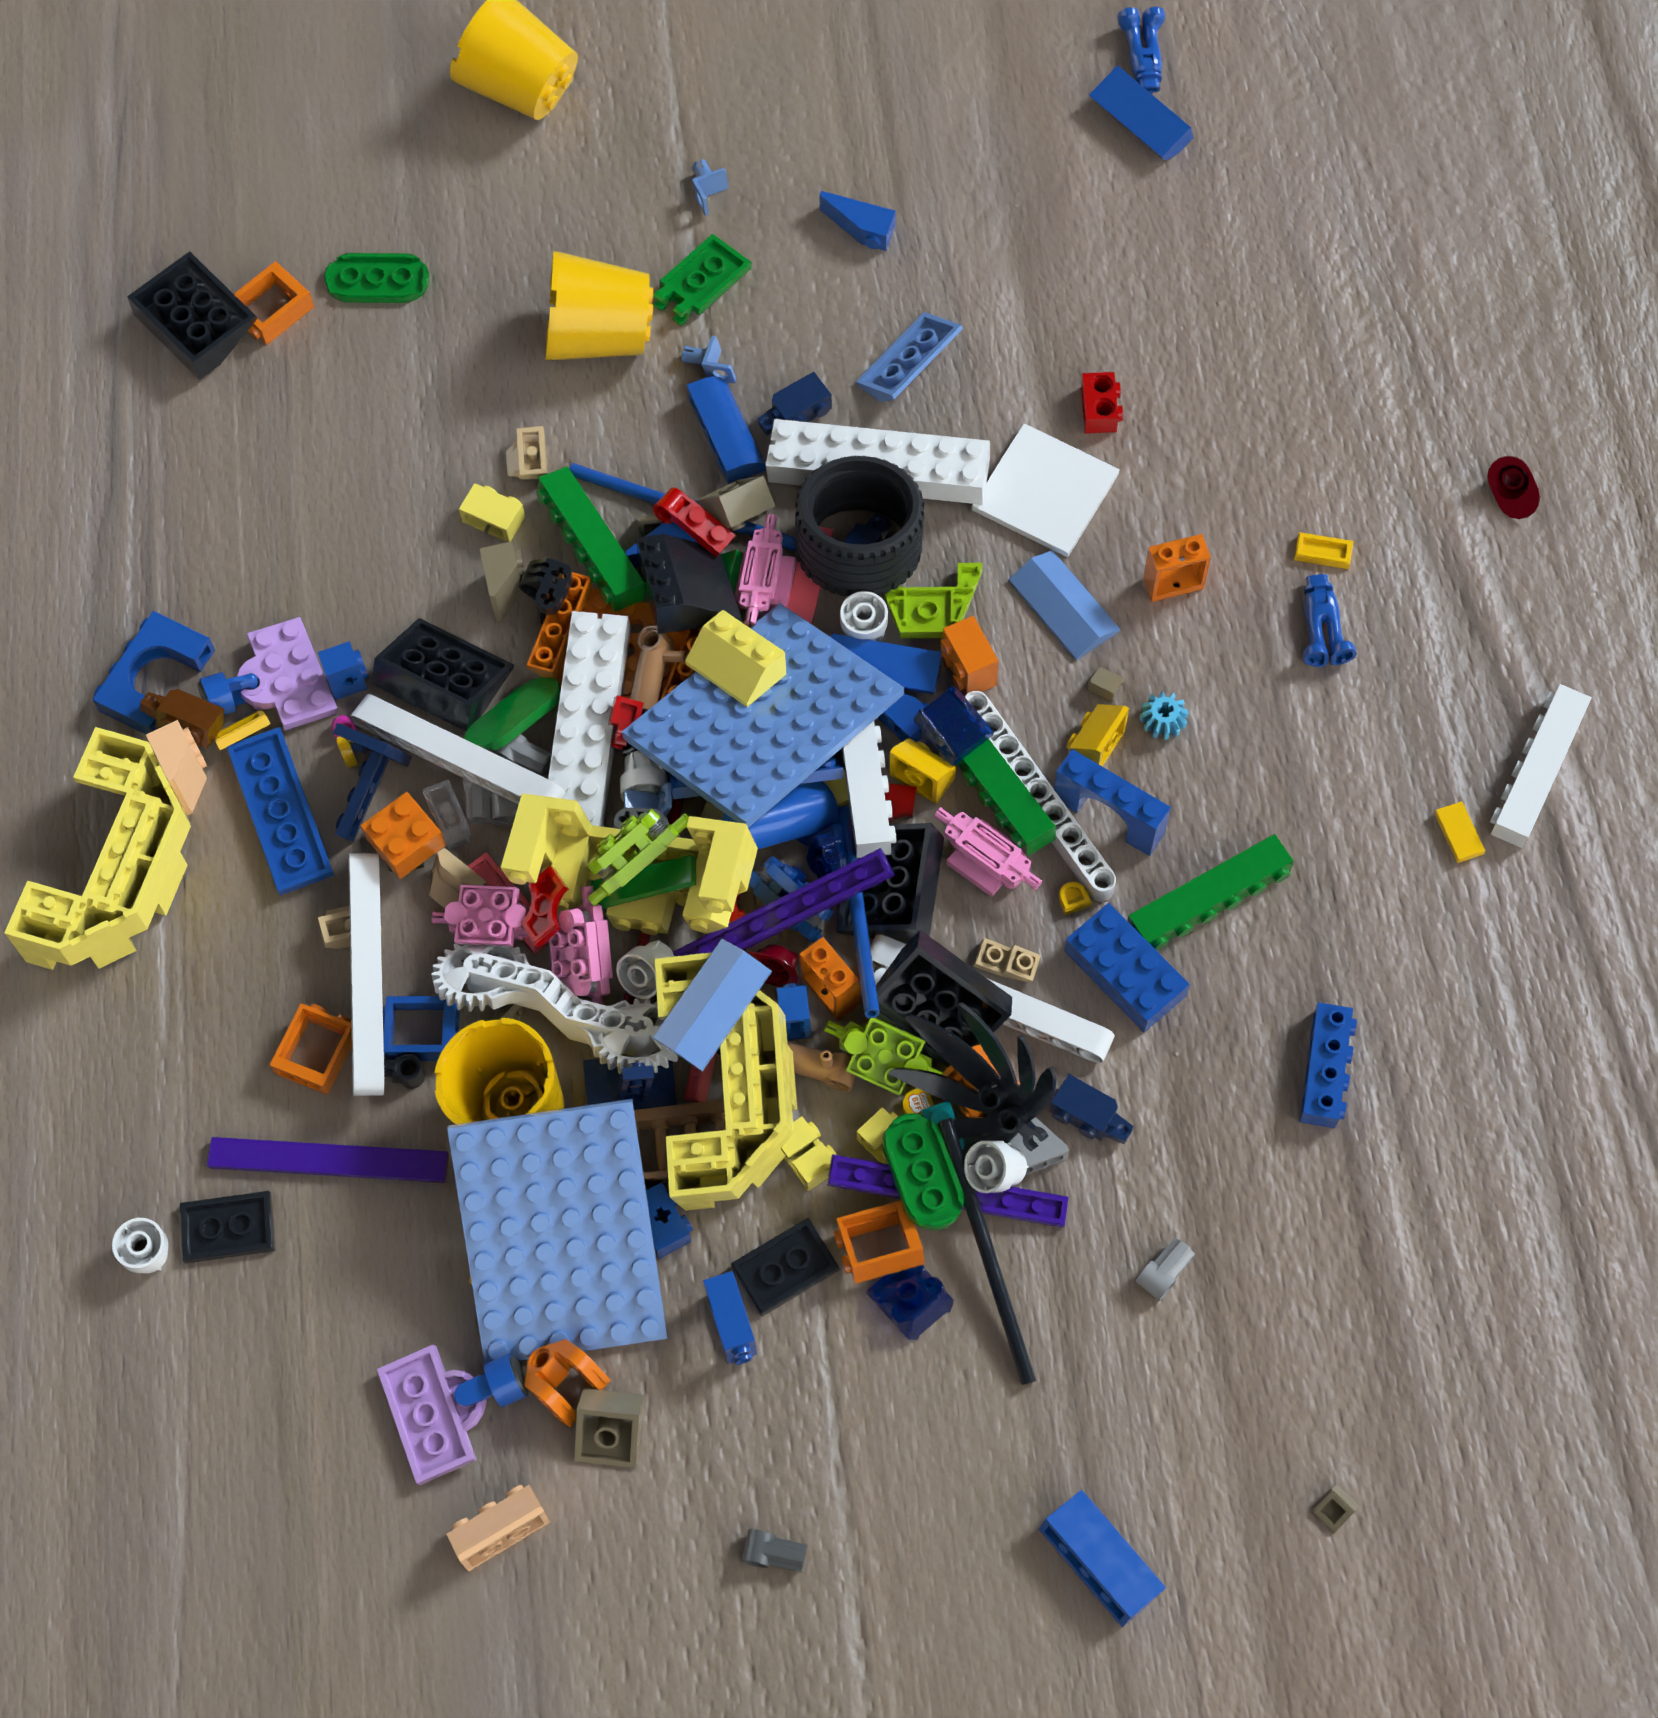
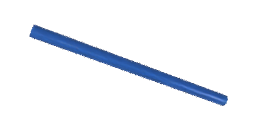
(652, 496)
(859, 925)

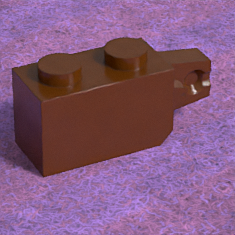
(199, 715)

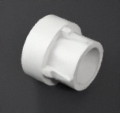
(864, 606)
(642, 774)
(637, 969)
(994, 1166)
(133, 1233)

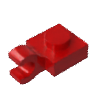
(623, 714)

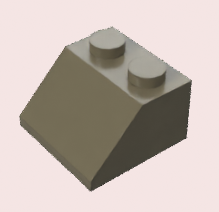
(738, 502)
(503, 575)
(609, 1427)

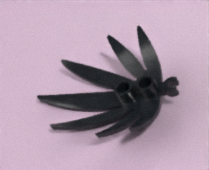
(1000, 1097)

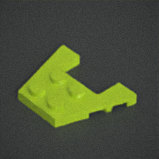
(927, 610)

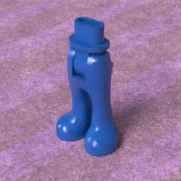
(1145, 61)
(1320, 608)

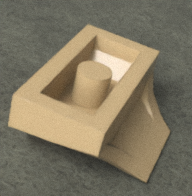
(528, 454)
(447, 877)
(336, 928)

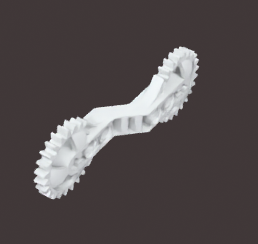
(511, 980)

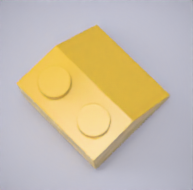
(1100, 732)
(919, 767)

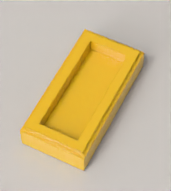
(1323, 550)
(241, 729)
(1459, 832)

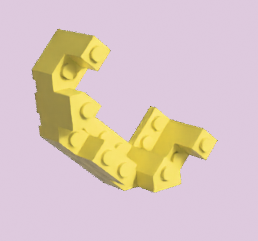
(560, 836)
(134, 871)
(757, 1099)

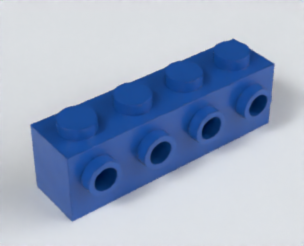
(1327, 1065)

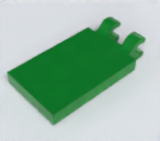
(701, 278)

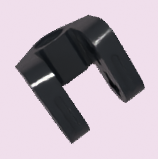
(542, 587)

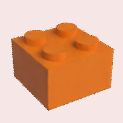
(969, 656)
(403, 835)

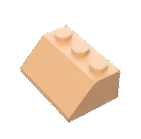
(180, 762)
(497, 1527)

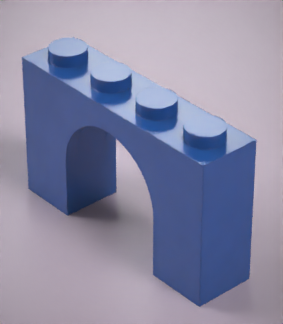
(156, 639)
(1143, 814)

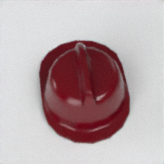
(1514, 487)
(780, 962)

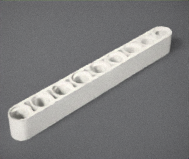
(451, 751)
(1051, 804)
(366, 975)
(1029, 1014)

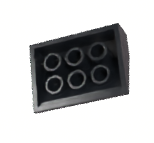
(192, 314)
(683, 583)
(440, 673)
(906, 900)
(930, 984)

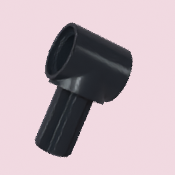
(396, 1068)

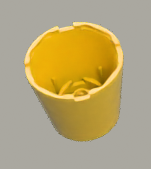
(513, 59)
(596, 309)
(493, 1068)

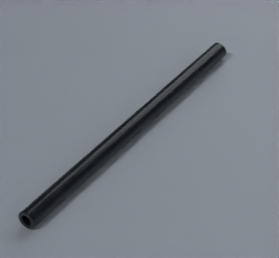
(988, 1256)

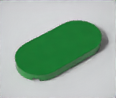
(377, 278)
(514, 713)
(923, 1172)

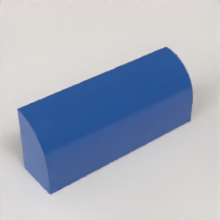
(1142, 114)
(725, 428)
(908, 666)
(800, 813)
(1101, 1558)

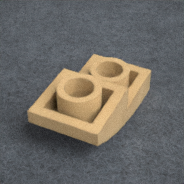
(1006, 961)

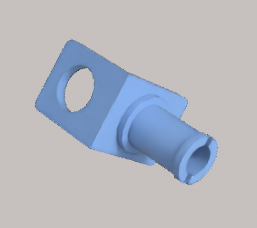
(707, 183)
(708, 359)
(641, 799)

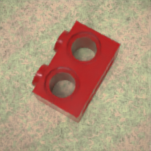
(1100, 402)

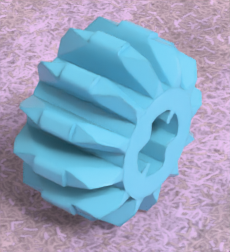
(1174, 712)

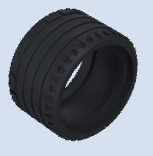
(859, 485)

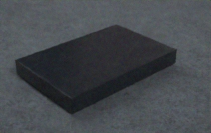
(227, 1227)
(785, 1267)

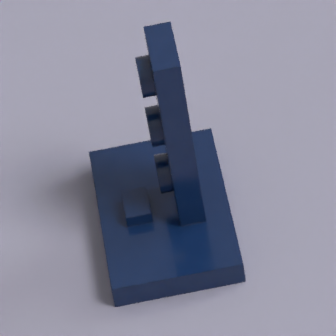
(370, 776)
(635, 1083)

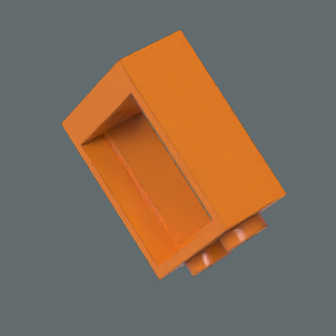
(285, 316)
(1165, 568)
(826, 970)
(302, 1075)
(872, 1220)

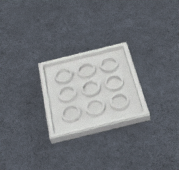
(1046, 490)

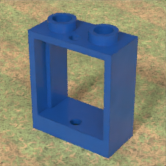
(423, 1052)
(730, 1318)

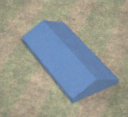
(908, 357)
(1063, 604)
(712, 1004)

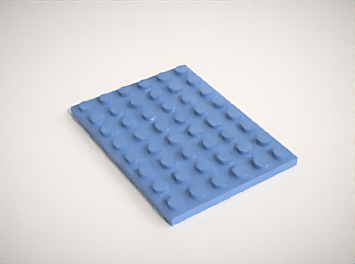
(761, 752)
(558, 1230)

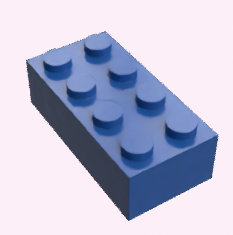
(1126, 967)

